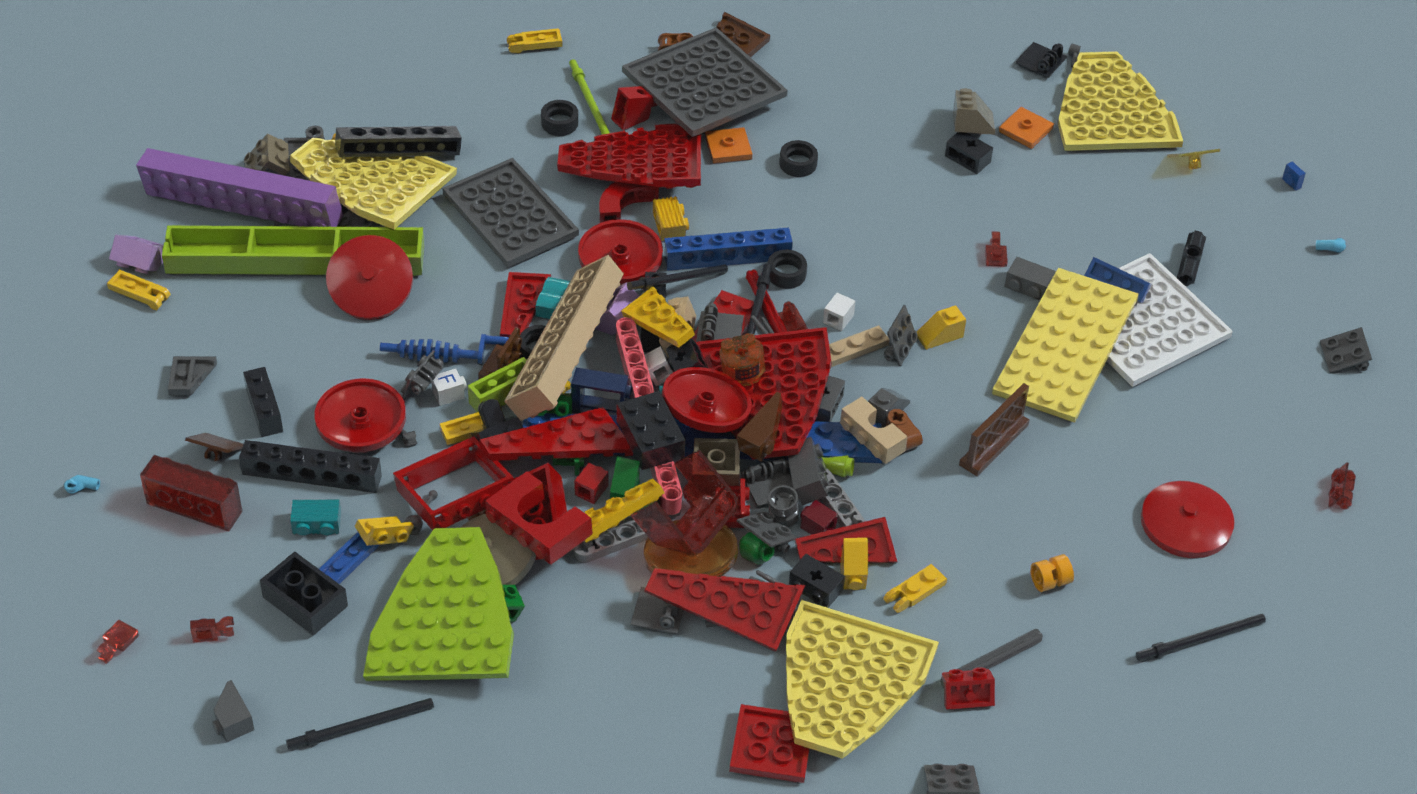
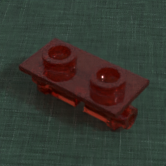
(791, 317)
(1341, 487)

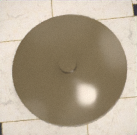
(509, 555)

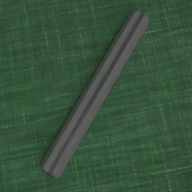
(1004, 652)

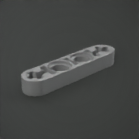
(841, 501)
(613, 535)

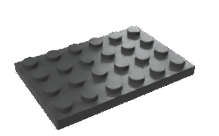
(510, 212)

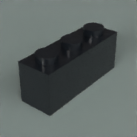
(263, 402)

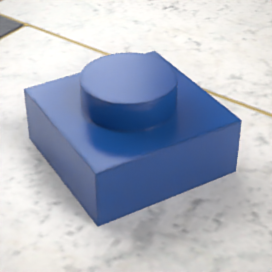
(1293, 176)

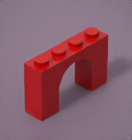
(546, 540)

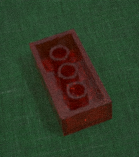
(191, 492)

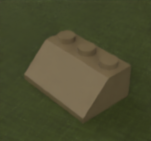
(971, 113)

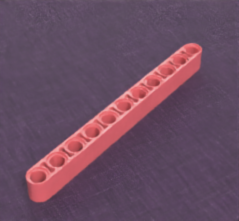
(639, 377)

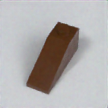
(760, 434)

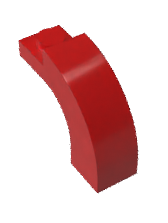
(622, 194)

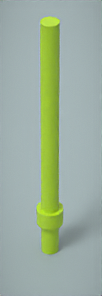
(579, 76)

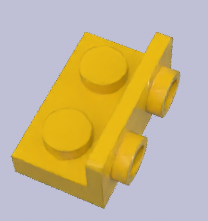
(383, 530)

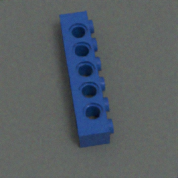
(725, 248)

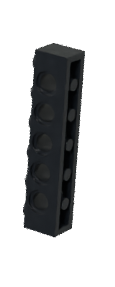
(397, 141)
(310, 466)

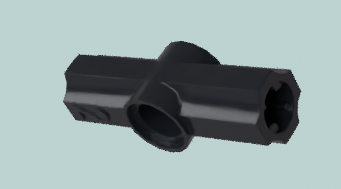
(1191, 258)

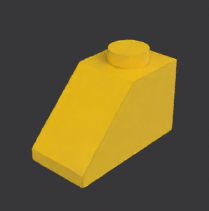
(942, 328)
(855, 563)

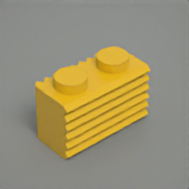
(669, 218)

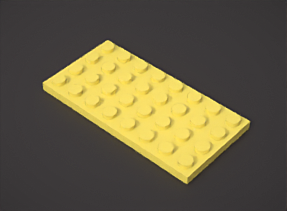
(1066, 343)

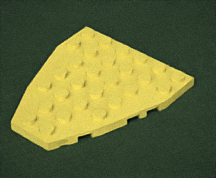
(1113, 108)
(374, 187)
(848, 676)

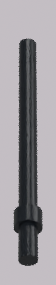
(647, 282)
(762, 283)
(1161, 649)
(312, 737)

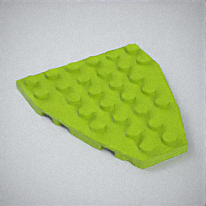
(444, 615)

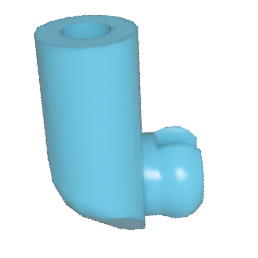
(1337, 245)
(81, 482)

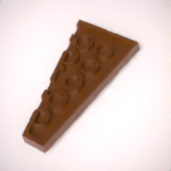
(743, 34)

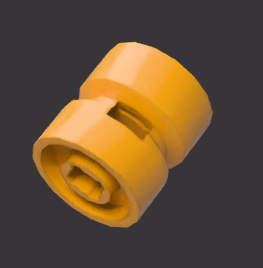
(1050, 573)

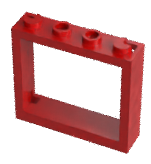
(442, 464)

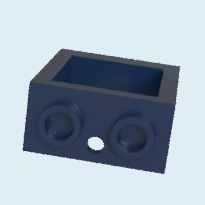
(598, 381)

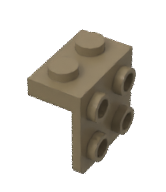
(270, 154)

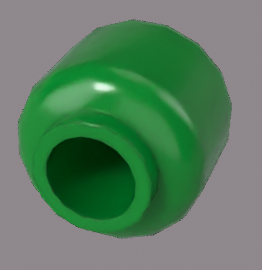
(755, 549)

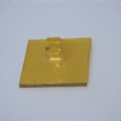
(1194, 160)

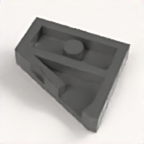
(189, 373)

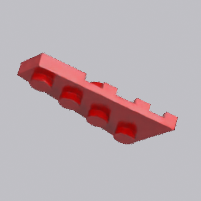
(520, 300)
(828, 545)

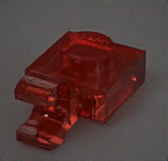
(995, 253)
(208, 630)
(117, 637)

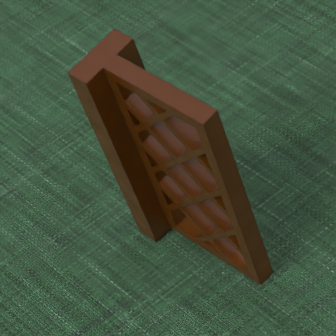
(996, 432)

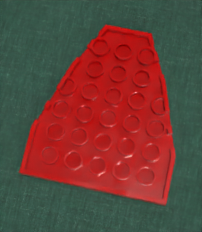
(649, 158)
(795, 367)

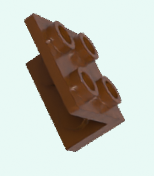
(503, 355)

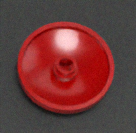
(629, 245)
(369, 277)
(706, 399)
(360, 415)
(1187, 519)

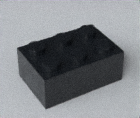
(650, 430)
(304, 593)

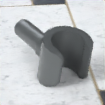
(1074, 50)
(409, 438)

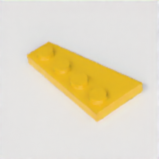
(659, 318)
(620, 508)

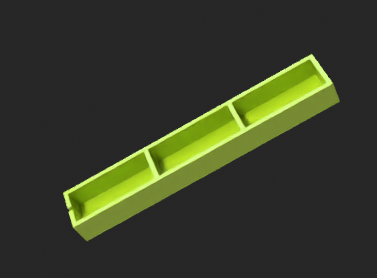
(272, 248)

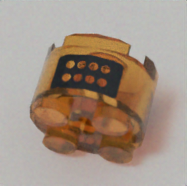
(743, 359)

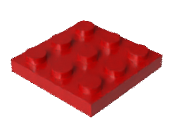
(767, 746)

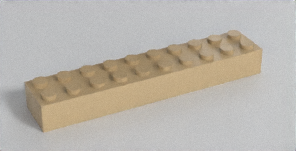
(564, 339)

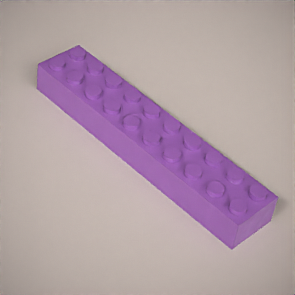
(239, 189)

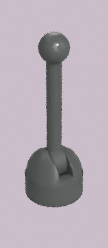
(416, 519)

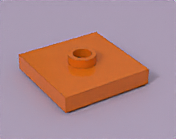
(1026, 127)
(728, 145)

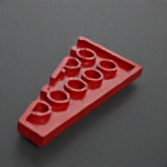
(563, 438)
(740, 605)

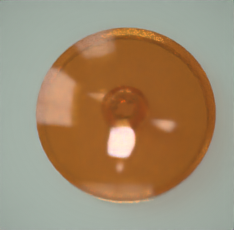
(714, 560)

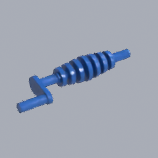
(446, 352)

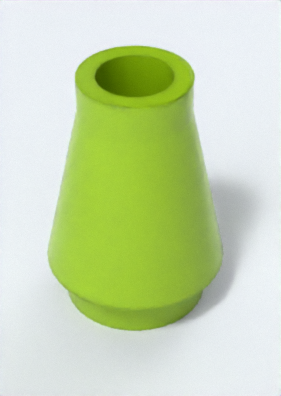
(840, 465)

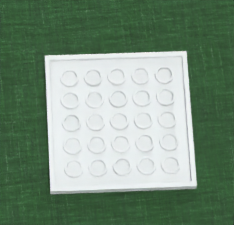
(1163, 328)

